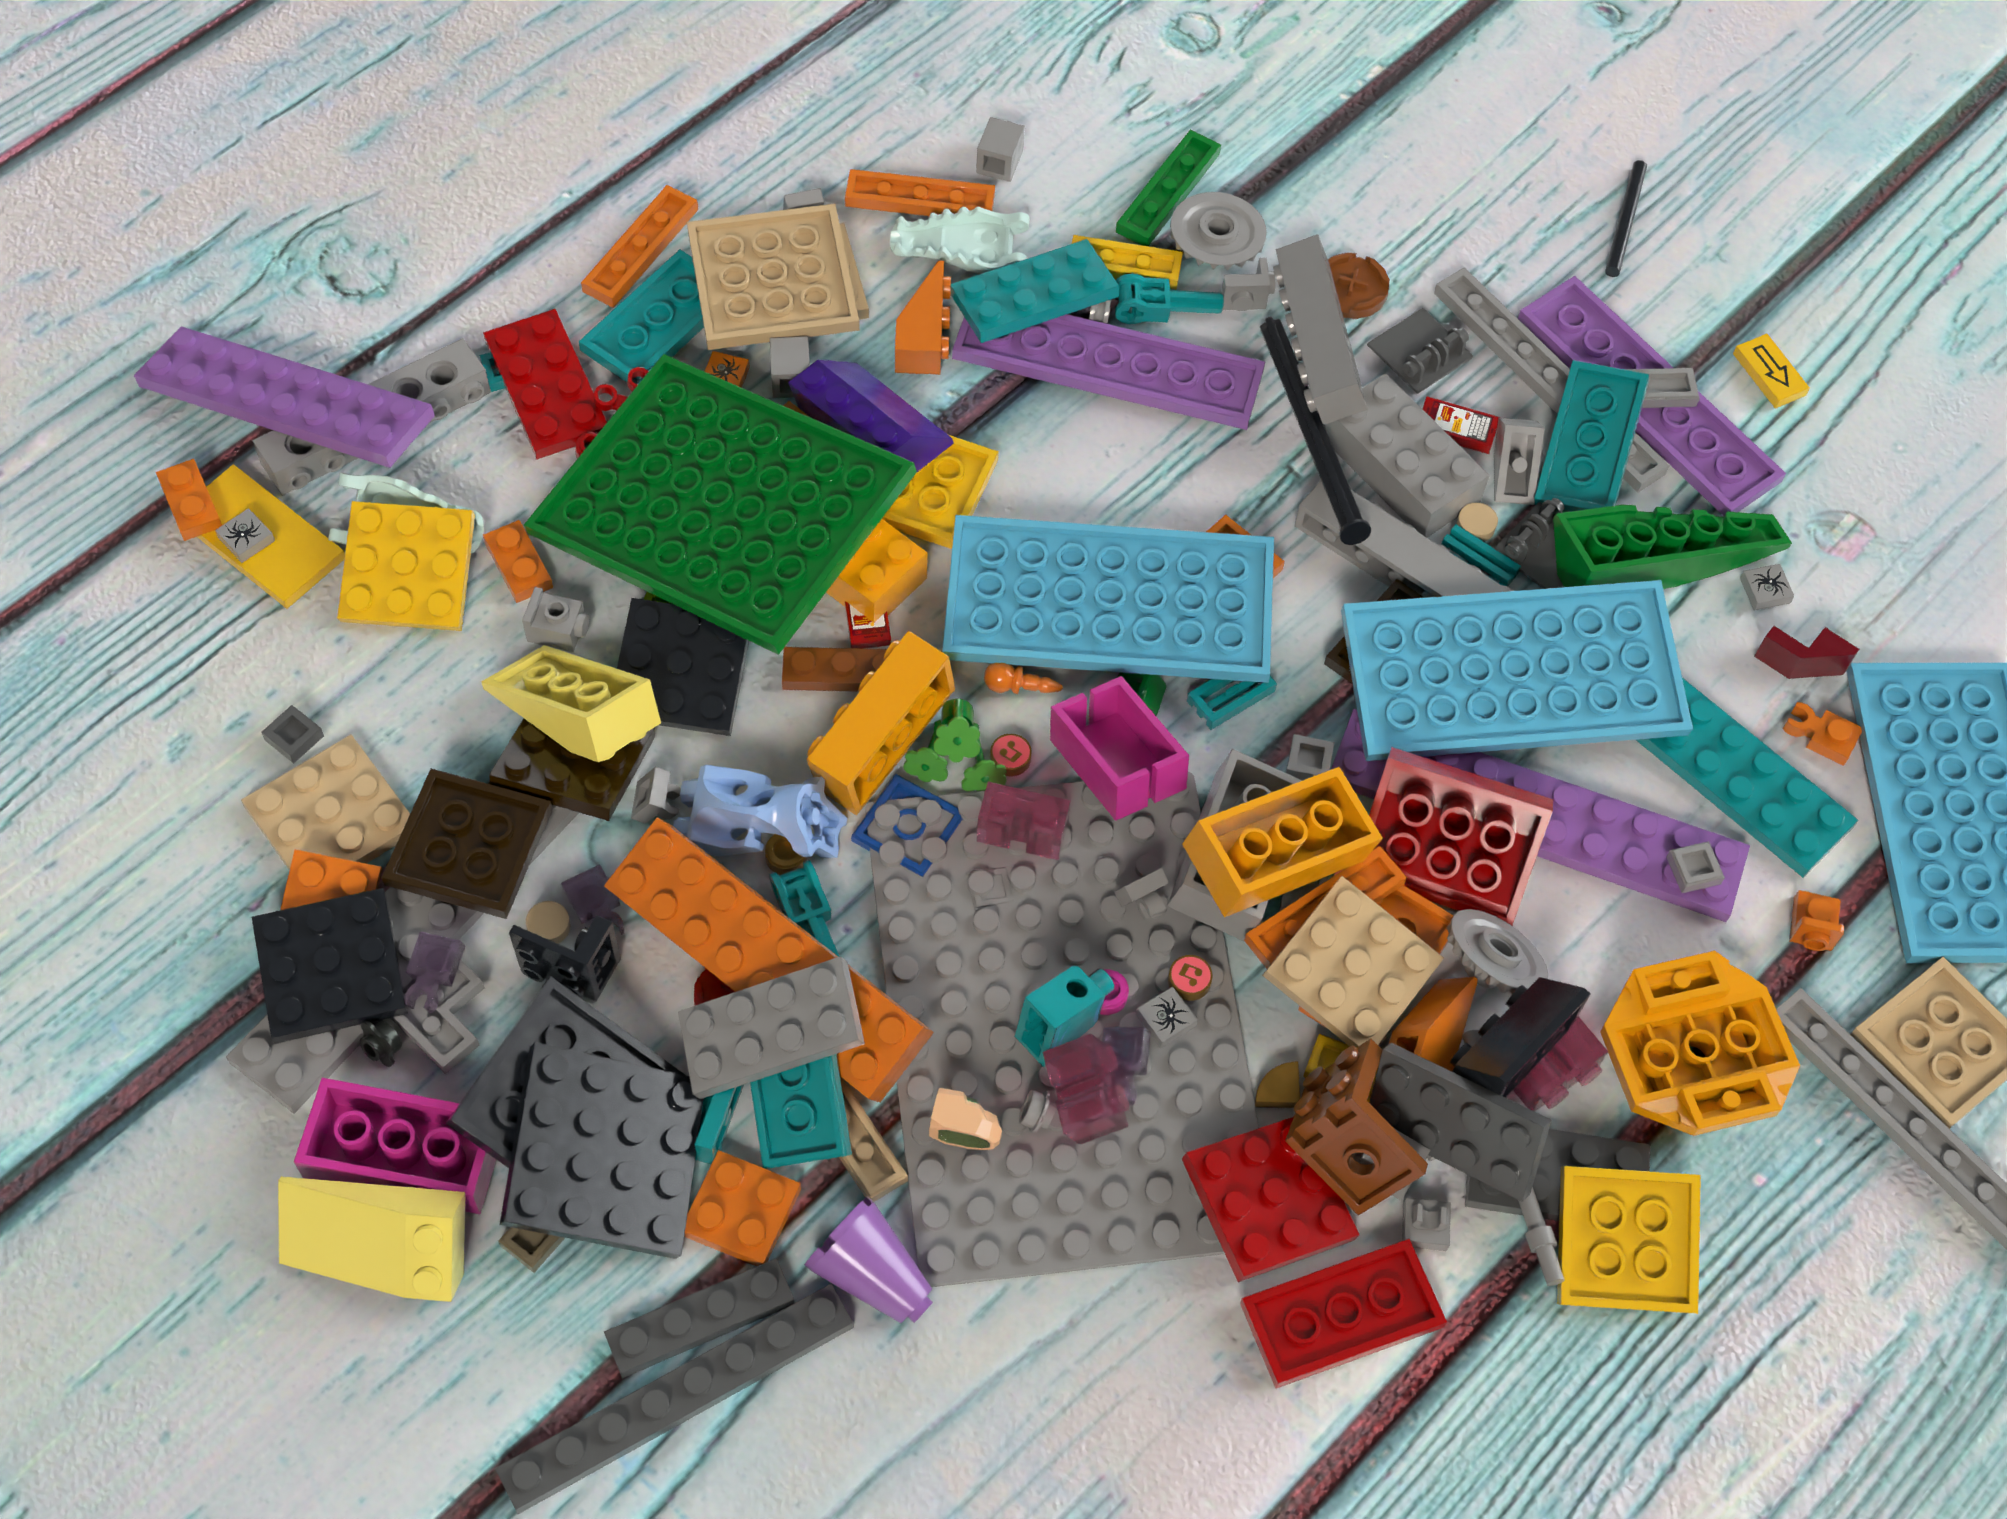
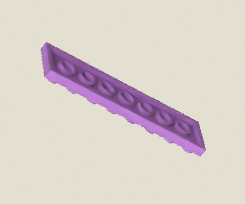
(1124, 366)
(285, 396)
(1693, 440)

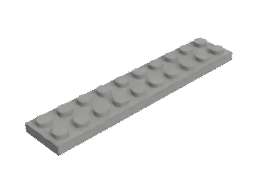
(295, 1067)

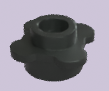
(380, 1042)

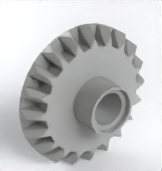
(1218, 229)
(1494, 951)

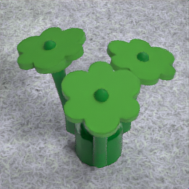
(958, 738)

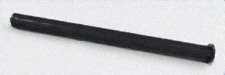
(1353, 527)

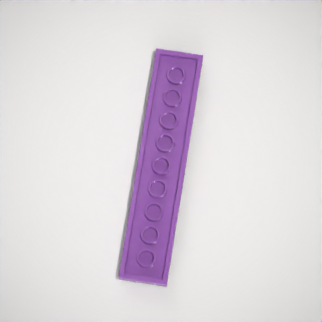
(1587, 828)

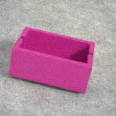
(1122, 751)

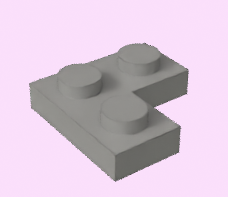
(441, 1033)

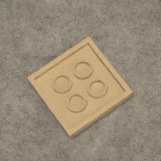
(330, 807)
(1353, 966)
(1940, 1042)

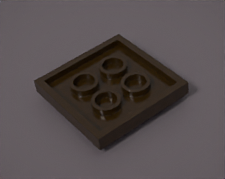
(547, 770)
(467, 843)

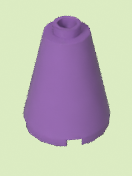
(872, 1265)

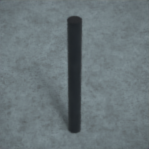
(1626, 218)

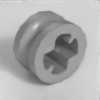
(1100, 312)

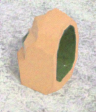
(963, 1122)

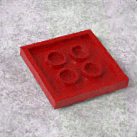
(1266, 1201)

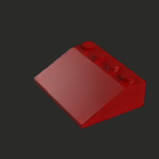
(1459, 833)

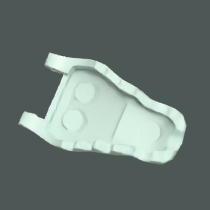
(969, 239)
(396, 491)

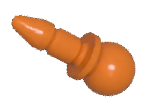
(1003, 677)

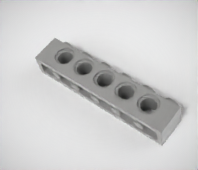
(443, 379)

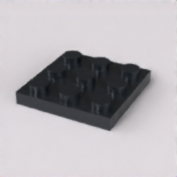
(689, 662)
(328, 965)

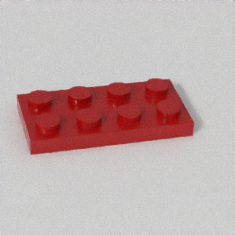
(545, 382)
(1342, 1313)

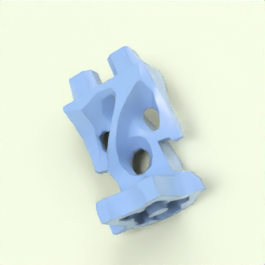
(784, 810)

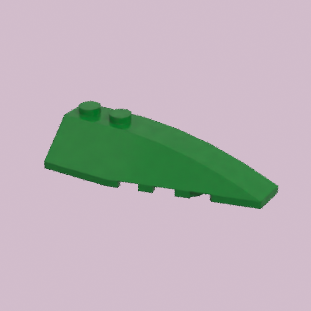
(1642, 546)

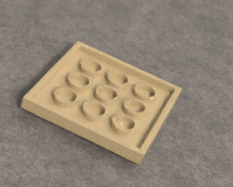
(772, 276)

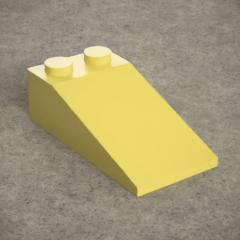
(577, 701)
(374, 1235)

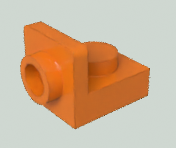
(1816, 921)

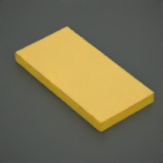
(297, 555)

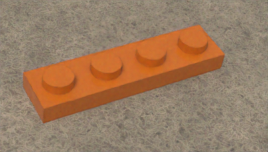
(914, 193)
(639, 246)
(1374, 877)

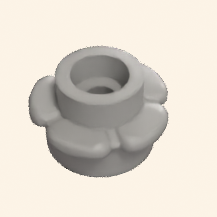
(1037, 1111)

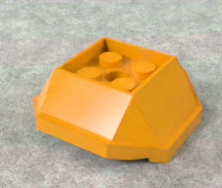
(1707, 1007)

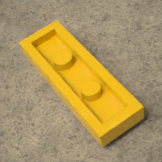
(1137, 259)

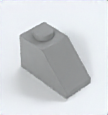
(1517, 460)

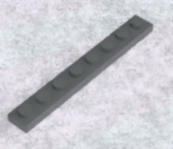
(673, 1398)

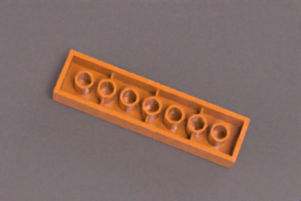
(752, 942)

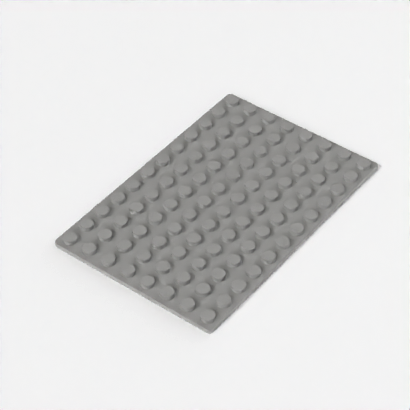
(965, 973)

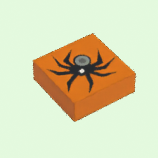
(728, 367)

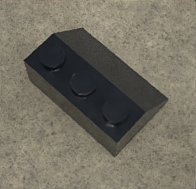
(1521, 1036)

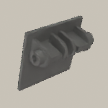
(1422, 350)
(1533, 544)

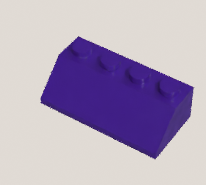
(864, 407)

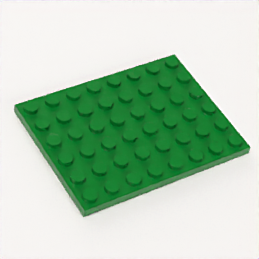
(721, 502)

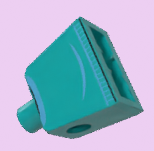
(1062, 1010)

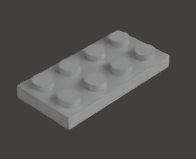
(770, 1027)

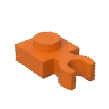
(1828, 735)

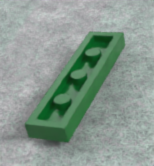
(1168, 188)

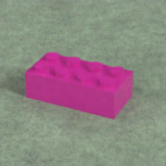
(391, 1141)

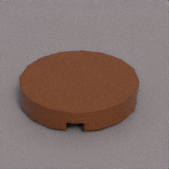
(1359, 283)

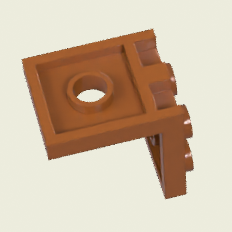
(1339, 1121)

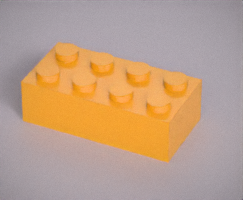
(881, 573)
(881, 721)
(1281, 841)

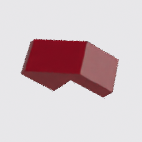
(1825, 656)

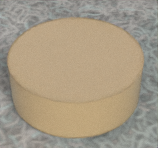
(1478, 520)
(549, 921)

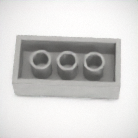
(1408, 458)
(1235, 782)

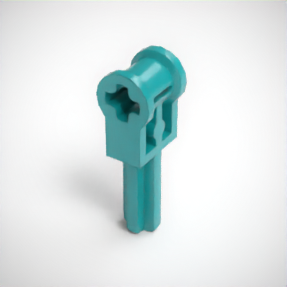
(1154, 300)
(804, 901)

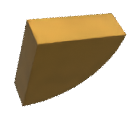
(1279, 1087)

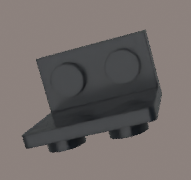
(581, 970)

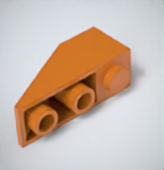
(920, 326)
(1437, 1021)

